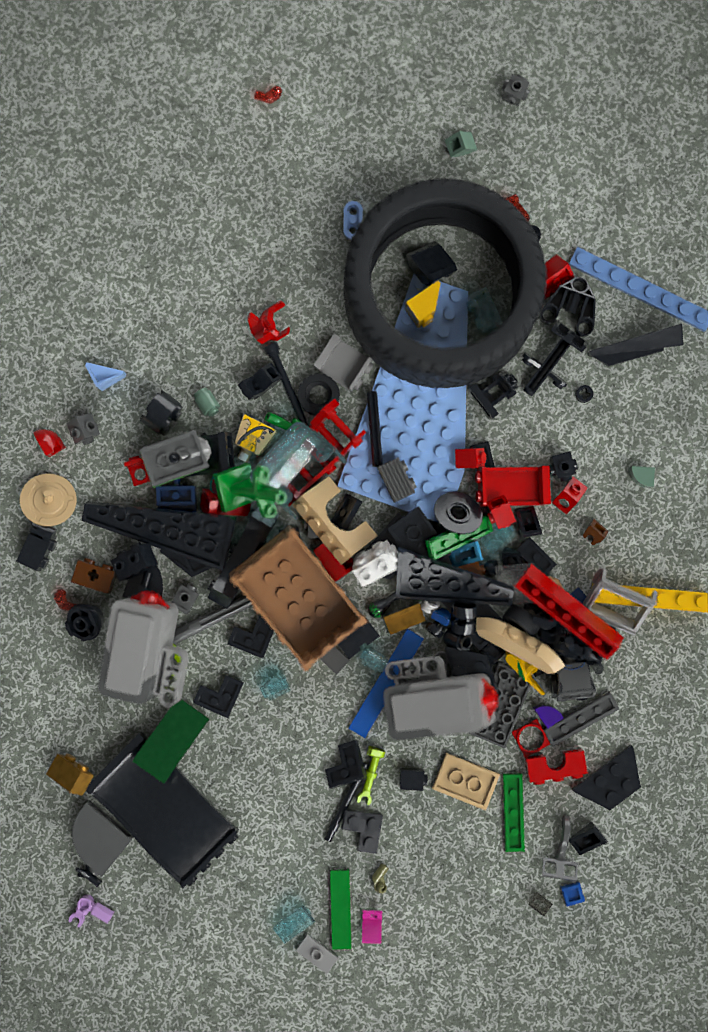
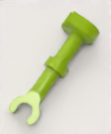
(376, 754)

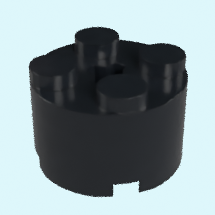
(161, 413)

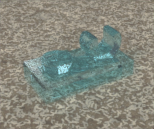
(498, 540)
(294, 924)

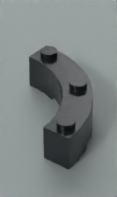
(253, 538)

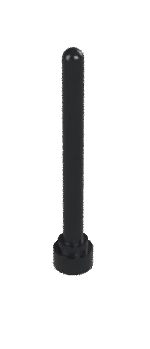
(273, 352)

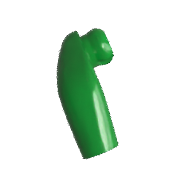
(279, 421)

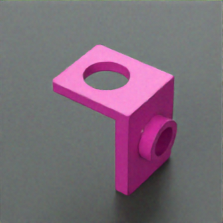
(371, 927)

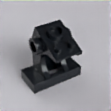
(506, 383)

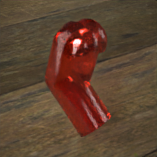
(60, 599)

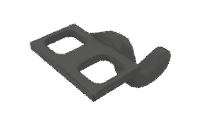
(560, 859)

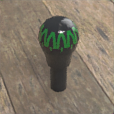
(379, 607)

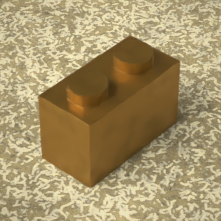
(70, 774)

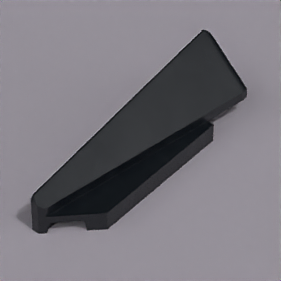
(639, 346)

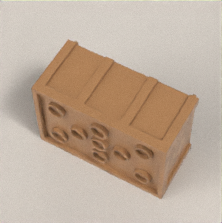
(297, 597)

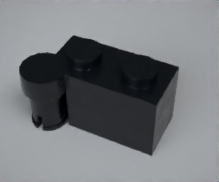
(37, 547)

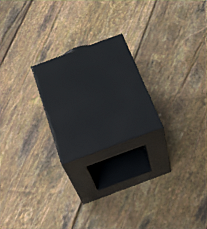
(413, 779)

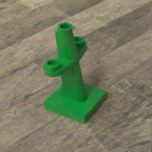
(237, 489)

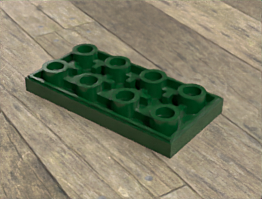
(170, 740)

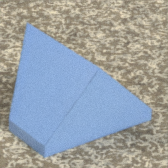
(104, 376)

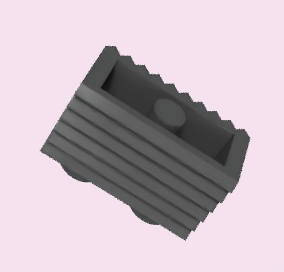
(396, 479)

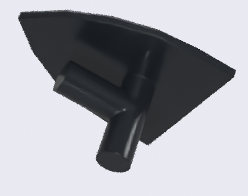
(147, 581)

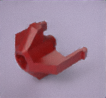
(264, 327)

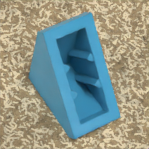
(466, 554)

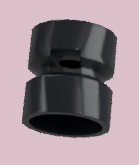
(463, 620)

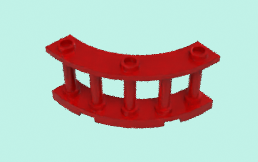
(317, 424)

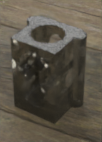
(542, 911)

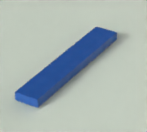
(375, 700)

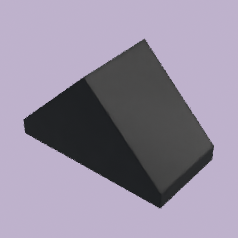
(527, 522)
(587, 839)

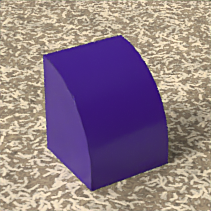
(548, 715)

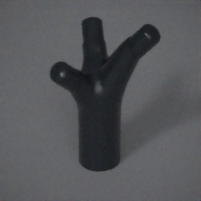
(88, 875)

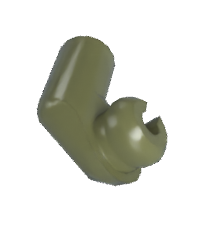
(378, 879)

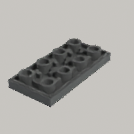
(511, 697)

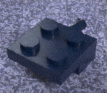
(177, 497)

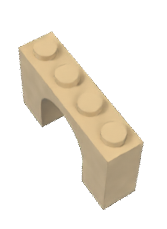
(339, 542)

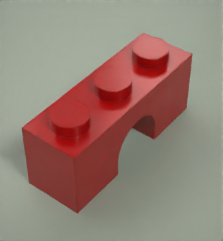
(572, 765)

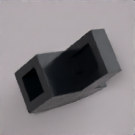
(260, 382)

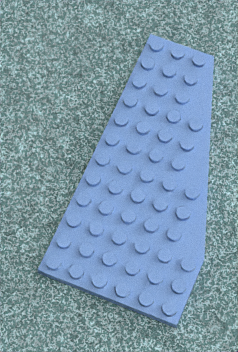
(416, 420)

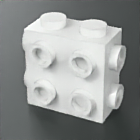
(375, 562)

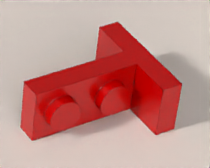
(210, 504)

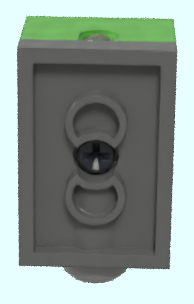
(175, 458)

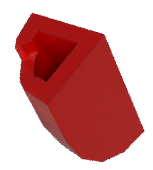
(49, 442)

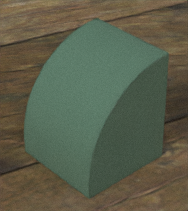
(460, 144)
(642, 476)

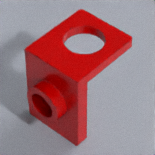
(133, 464)
(572, 493)

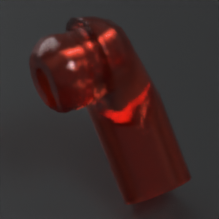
(270, 96)

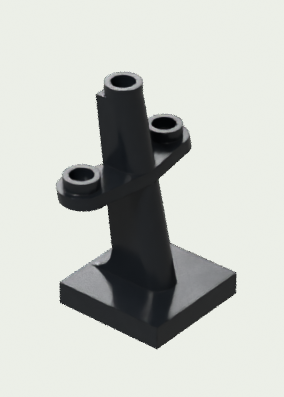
(545, 369)

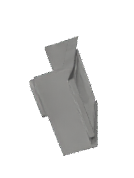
(610, 617)

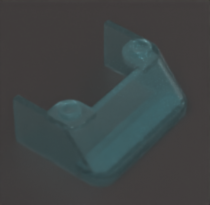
(291, 455)

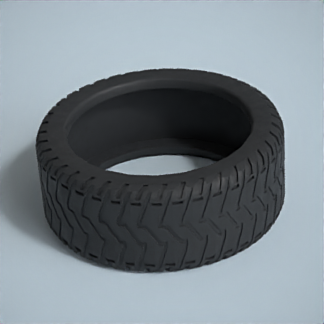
(456, 205)

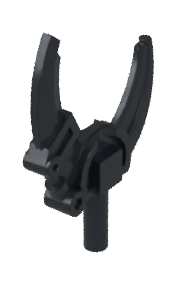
(573, 651)

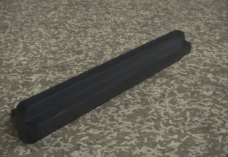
(374, 426)

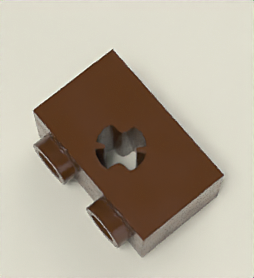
(83, 577)

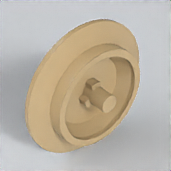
(48, 500)

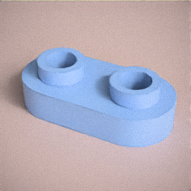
(352, 221)

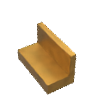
(404, 618)

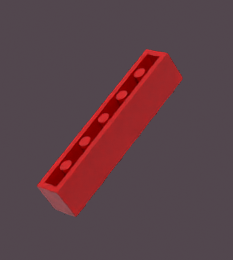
(569, 612)

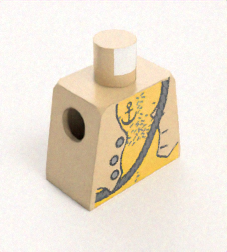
(253, 438)

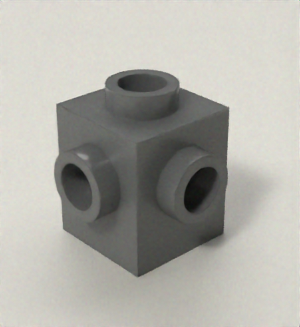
(512, 95)
(83, 429)

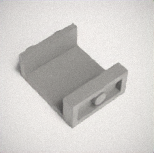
(343, 363)

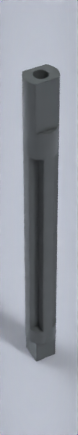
(210, 619)

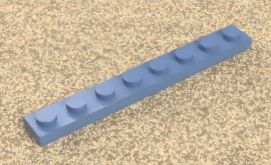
(640, 289)

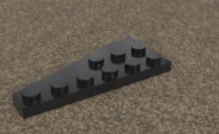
(436, 581)

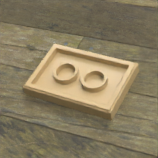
(465, 781)

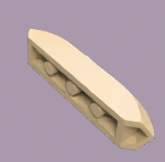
(519, 644)

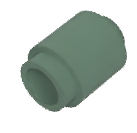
(206, 402)

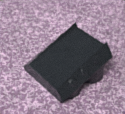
(431, 263)

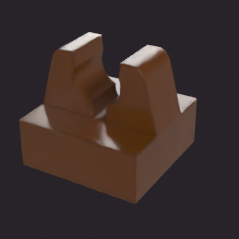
(597, 531)

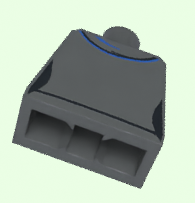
(574, 681)

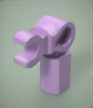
(87, 904)

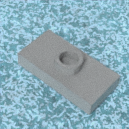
(317, 953)

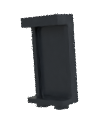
(221, 453)

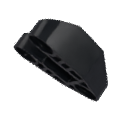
(587, 310)

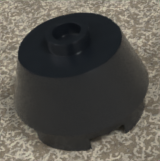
(84, 621)

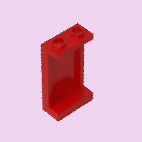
(518, 484)

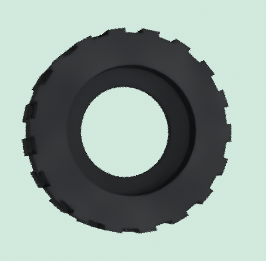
(312, 381)

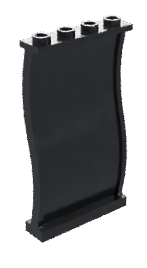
(166, 819)

